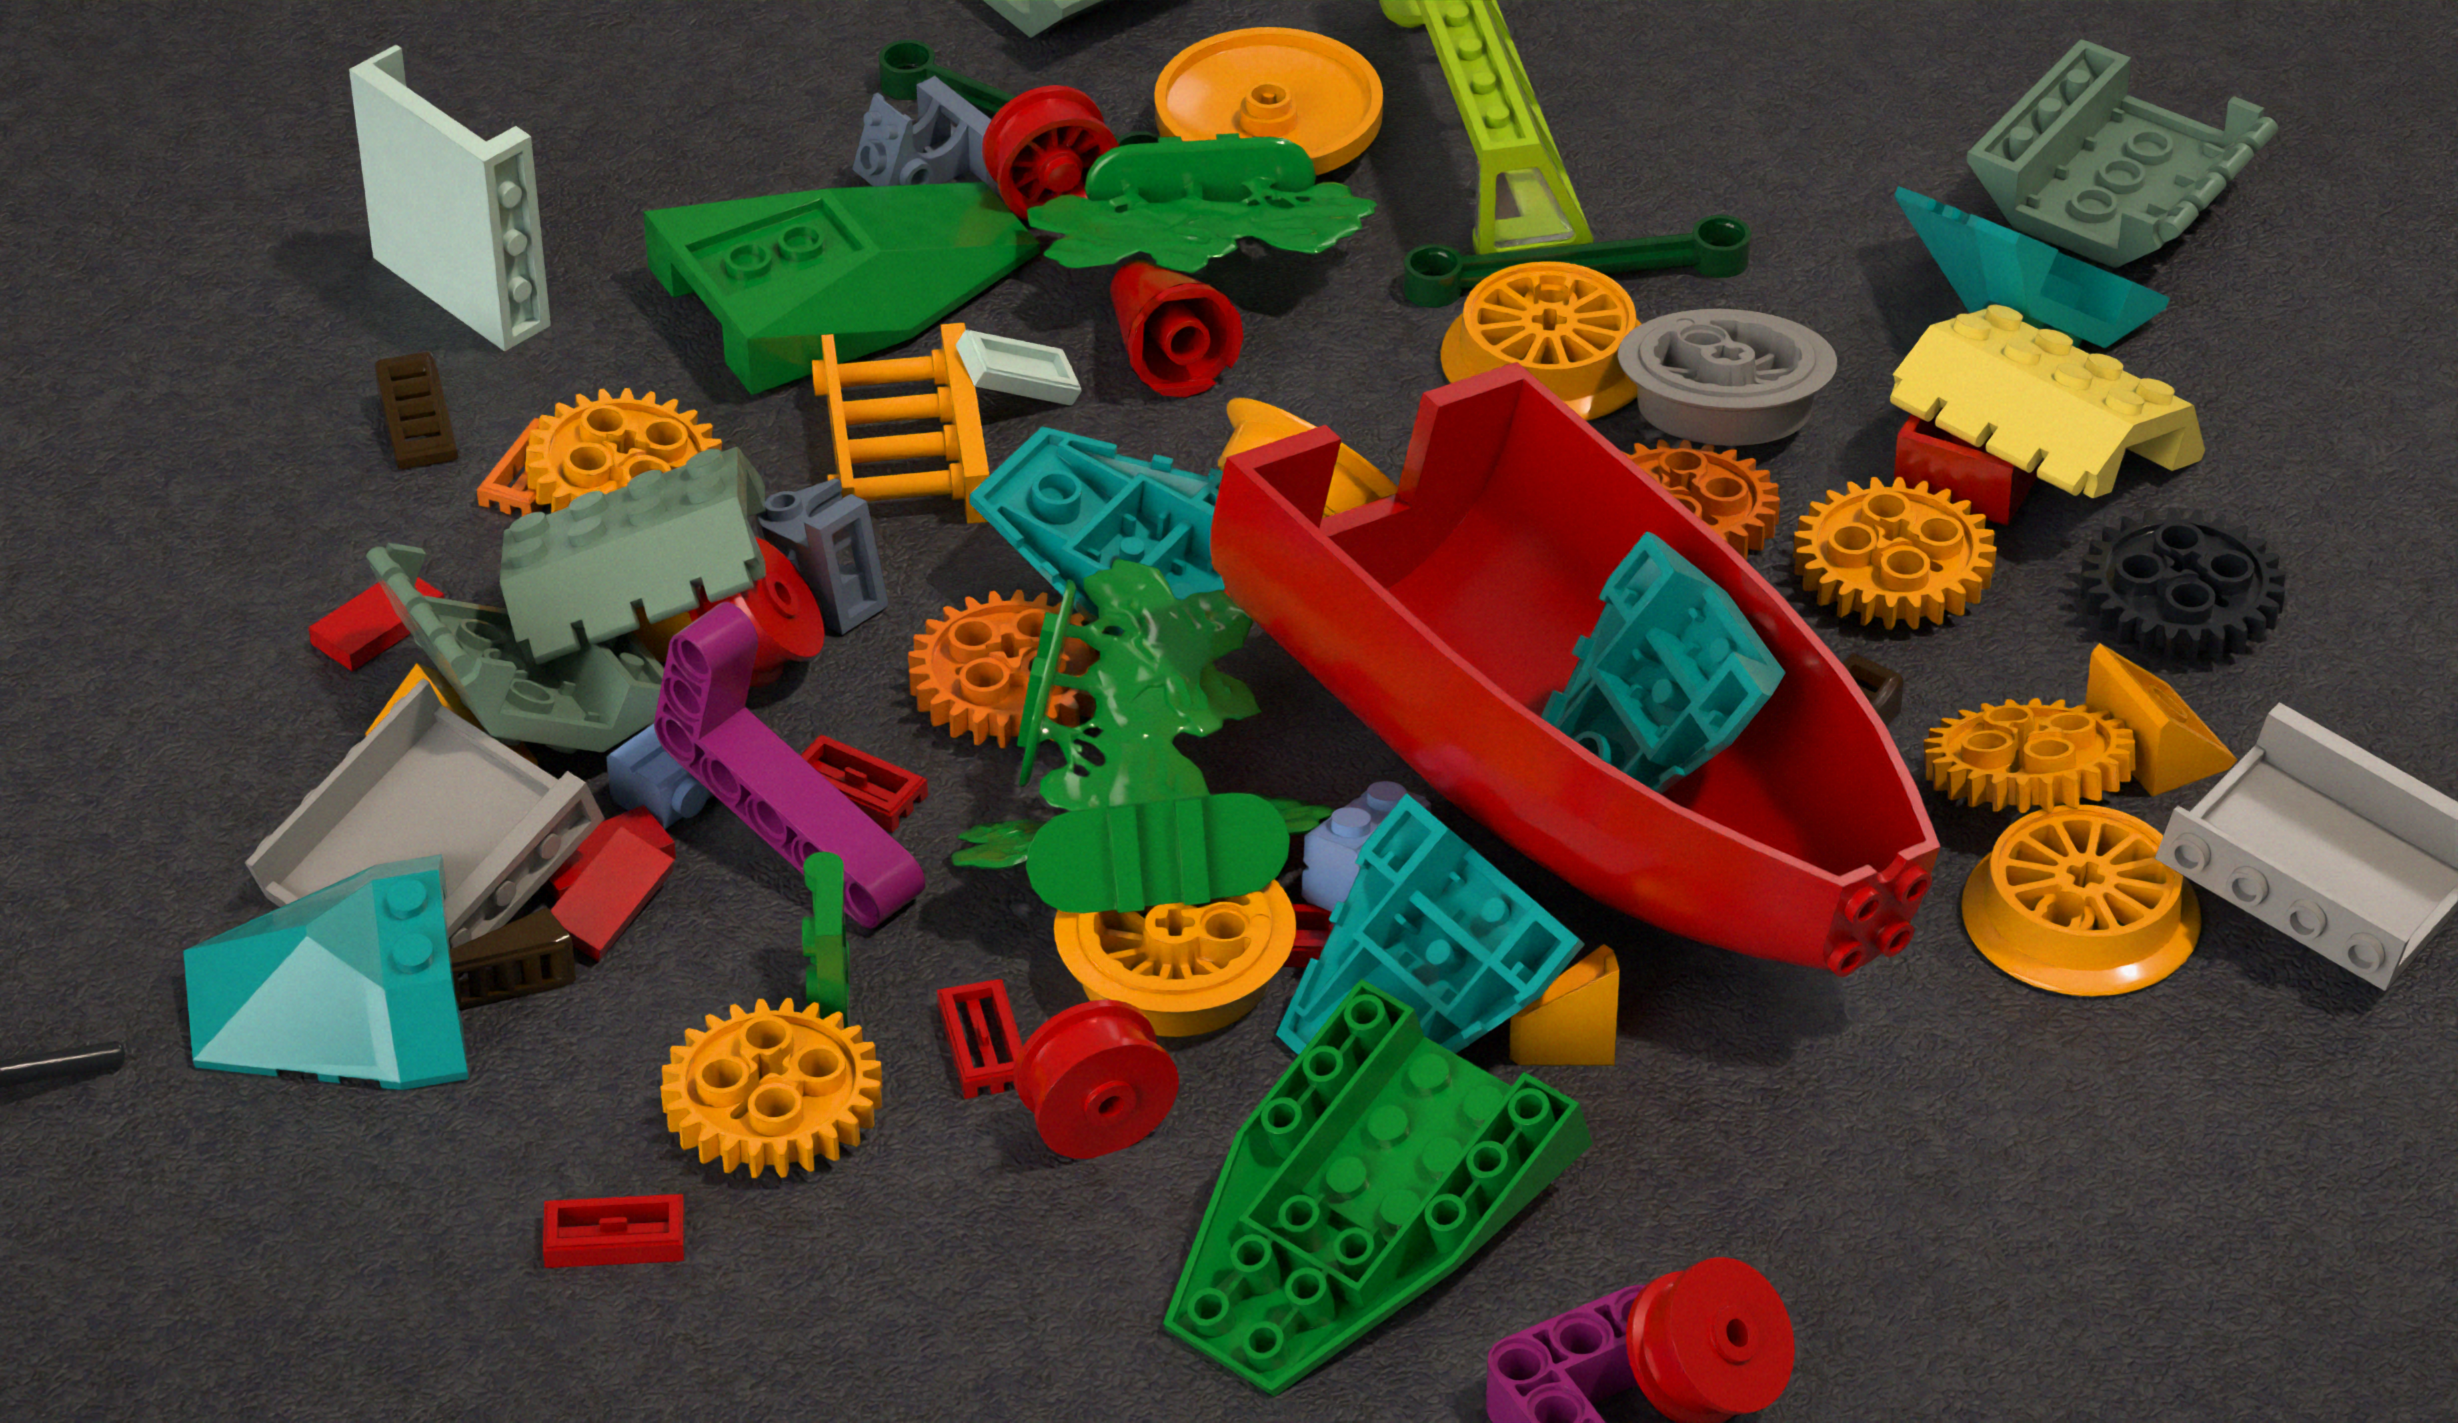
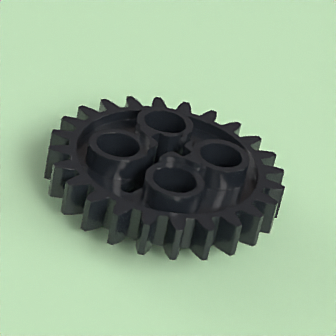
(2182, 585)

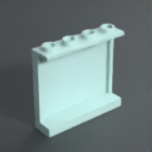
(450, 206)

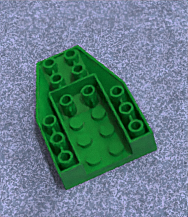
(836, 263)
(1360, 1190)

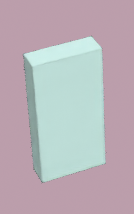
(1018, 367)

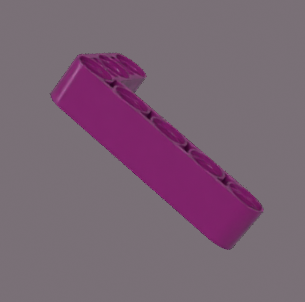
(761, 777)
(1562, 1364)

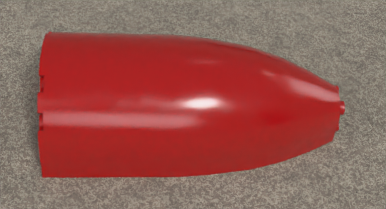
(1459, 618)

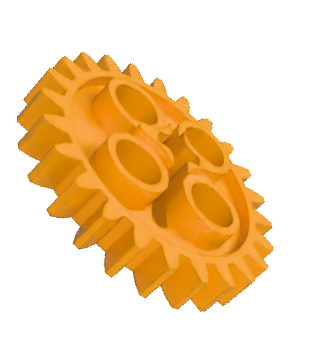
(609, 444)
(1894, 553)
(2029, 755)
(771, 1087)

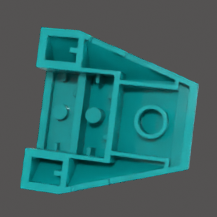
(2012, 270)
(1082, 506)
(1664, 670)
(1433, 932)
(336, 985)

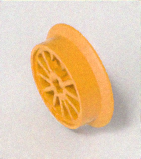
(1560, 325)
(1353, 479)
(2080, 876)
(1182, 963)

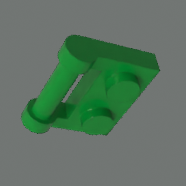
(826, 936)

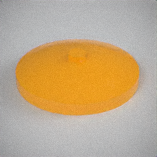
(1273, 86)

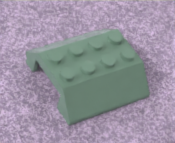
(2105, 168)
(632, 551)
(565, 703)

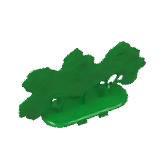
(1196, 201)
(1144, 686)
(1147, 850)

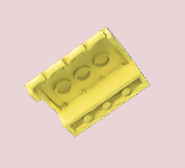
(2043, 401)

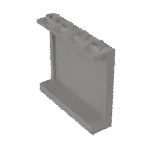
(430, 789)
(2325, 847)

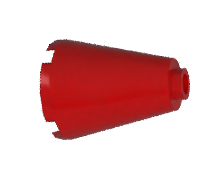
(1174, 328)

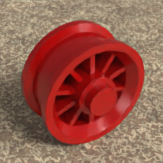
(1044, 142)
(781, 612)
(1095, 1079)
(1710, 1342)

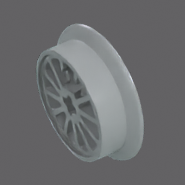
(1726, 374)

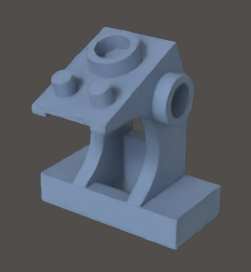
(927, 152)
(810, 531)

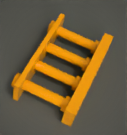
(954, 403)

